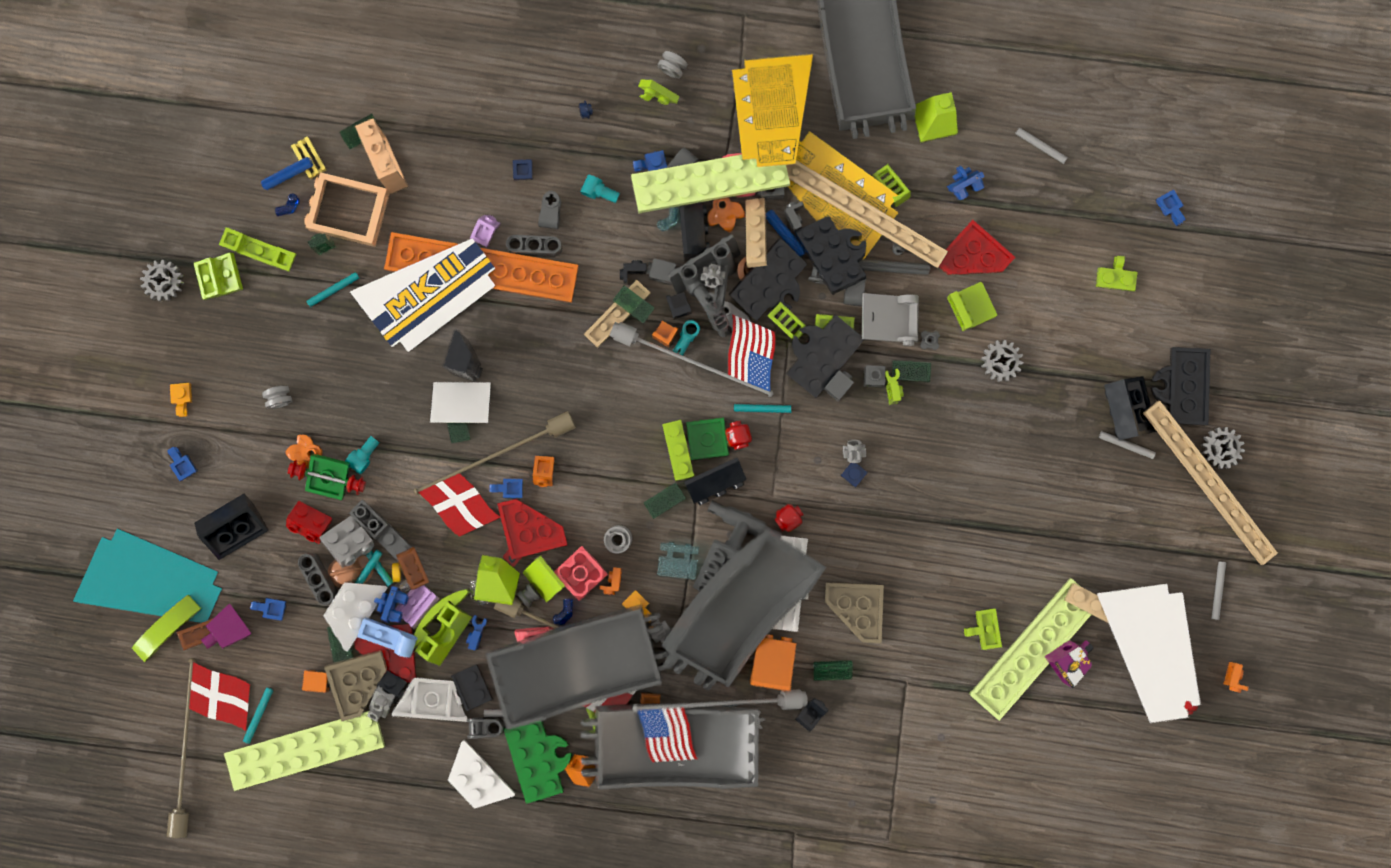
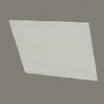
(460, 402)

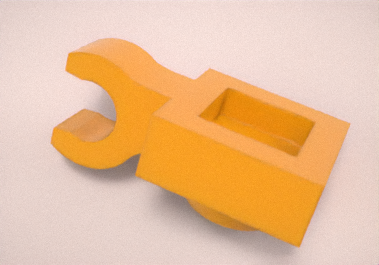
(181, 395)
(636, 599)

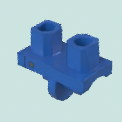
(973, 179)
(389, 613)

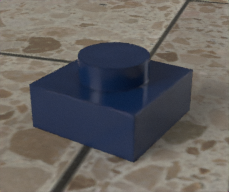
(522, 169)
(853, 474)

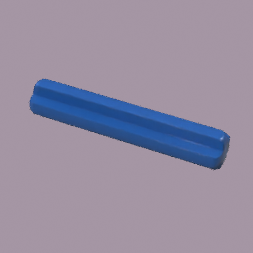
(287, 173)
(784, 232)

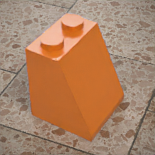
(773, 663)

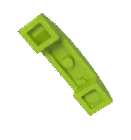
(257, 249)
(455, 598)
(165, 627)

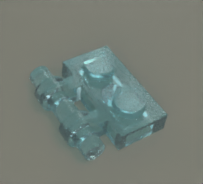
(677, 567)

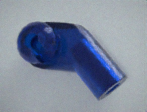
(290, 207)
(565, 614)

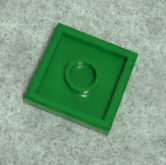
(707, 439)

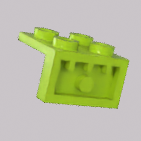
(972, 306)

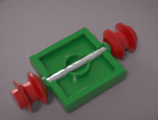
(327, 476)

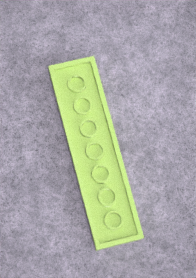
(704, 182)
(1026, 656)
(303, 750)

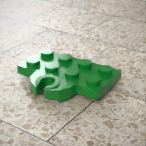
(537, 760)

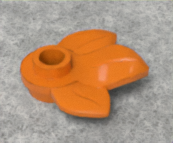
(726, 215)
(302, 450)

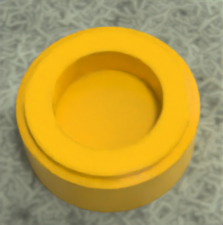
(396, 572)

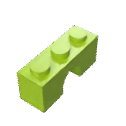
(678, 450)
(437, 647)

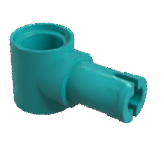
(594, 187)
(685, 337)
(359, 459)

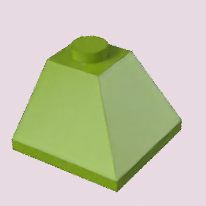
(936, 117)
(496, 581)

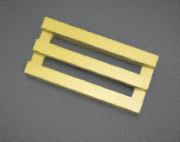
(301, 144)

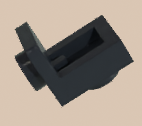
(634, 267)
(393, 685)
(811, 714)

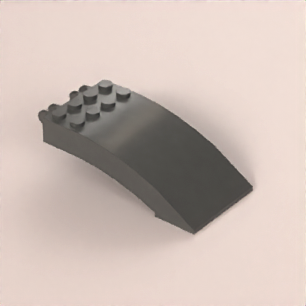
(866, 64)
(740, 608)
(576, 665)
(720, 735)

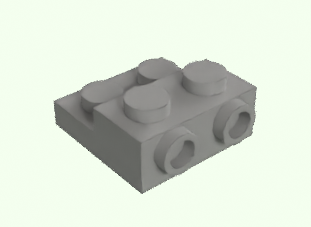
(347, 542)

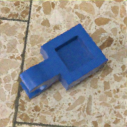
(652, 162)
(1171, 204)
(182, 466)
(511, 488)
(271, 608)
(475, 637)

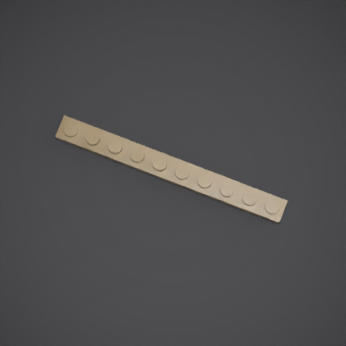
(866, 214)
(1210, 483)

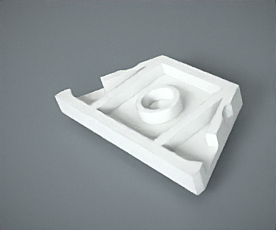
(350, 608)
(431, 701)
(477, 779)

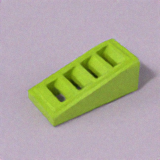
(902, 197)
(792, 317)

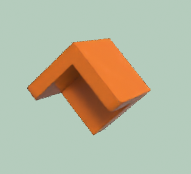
(665, 333)
(315, 681)
(574, 771)

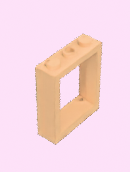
(381, 156)
(376, 218)

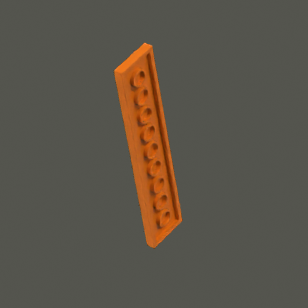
(511, 274)

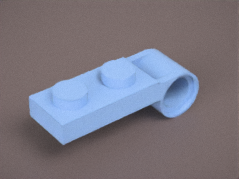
(387, 636)

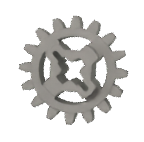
(162, 272)
(1000, 353)
(1228, 441)

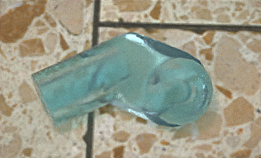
(670, 221)

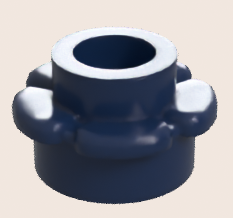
(585, 110)

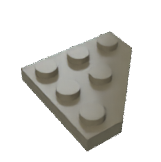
(858, 607)
(355, 682)

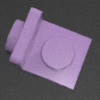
(484, 230)

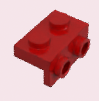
(308, 522)

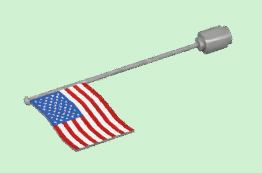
(748, 354)
(669, 733)

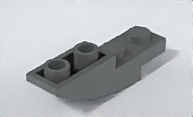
(379, 529)

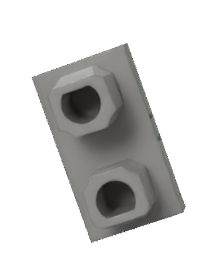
(380, 704)

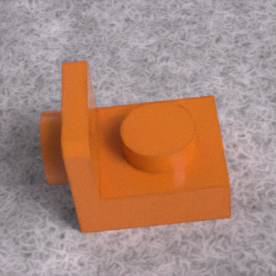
(543, 471)
(615, 580)
(1233, 676)

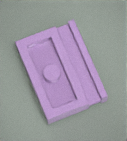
(418, 605)

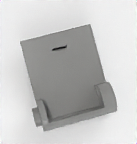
(890, 318)

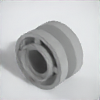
(672, 64)
(277, 397)
(609, 541)

